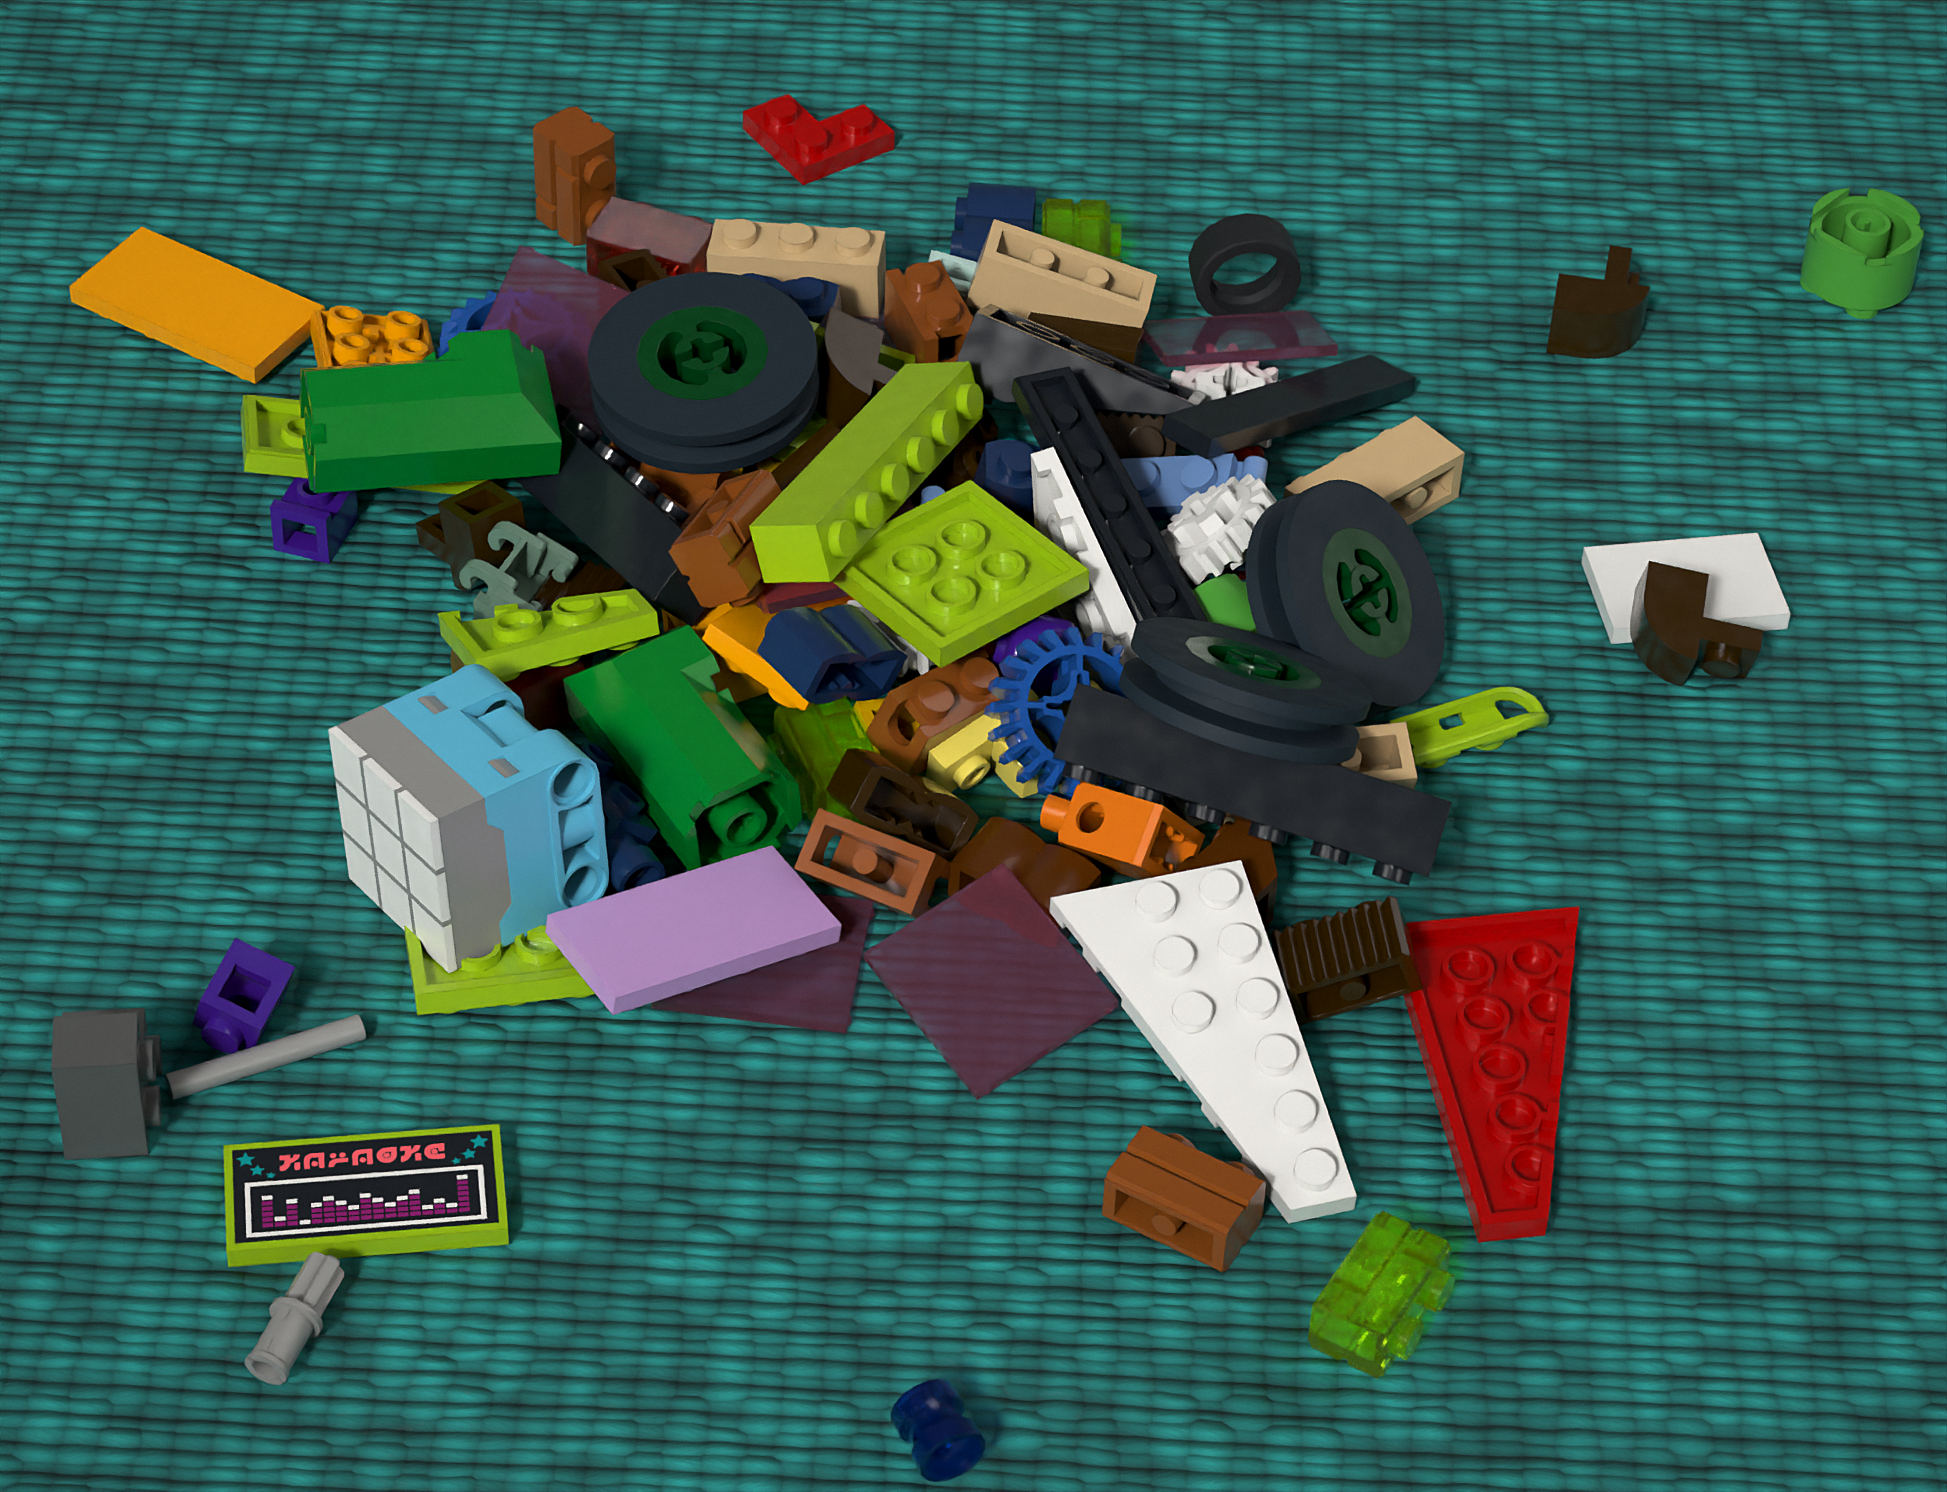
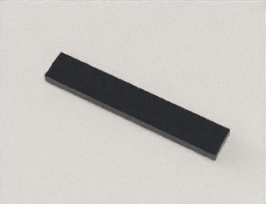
(1286, 406)
(1120, 520)

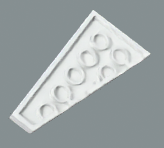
(1103, 605)
(1215, 1009)

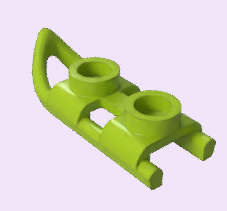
(1481, 727)

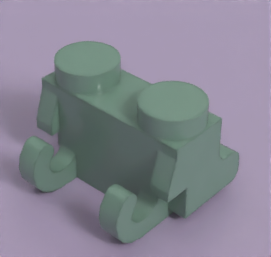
(520, 573)

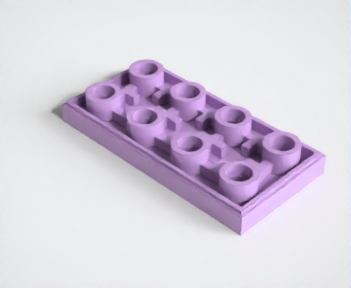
(692, 929)

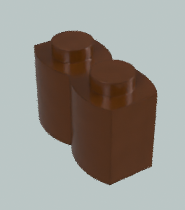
(1038, 866)

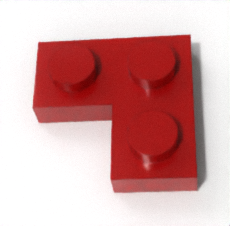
(814, 147)

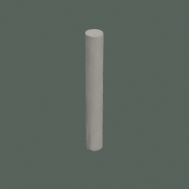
(265, 1057)

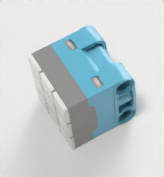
(467, 815)

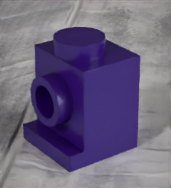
(329, 512)
(242, 997)

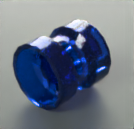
(934, 1424)

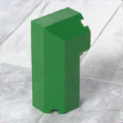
(431, 421)
(685, 748)

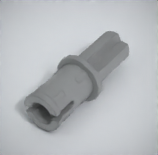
(295, 1318)

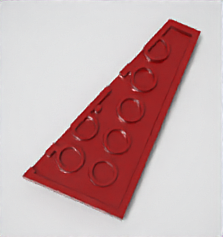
(1496, 1053)

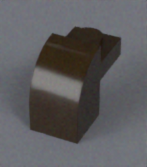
(1599, 315)
(848, 366)
(463, 527)
(1675, 636)

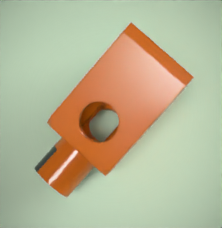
(1120, 831)

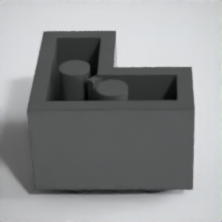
(104, 1080)

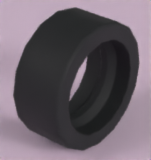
(1239, 236)

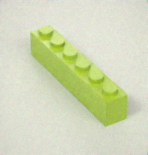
(866, 472)

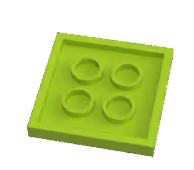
(960, 574)

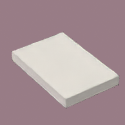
(1738, 588)

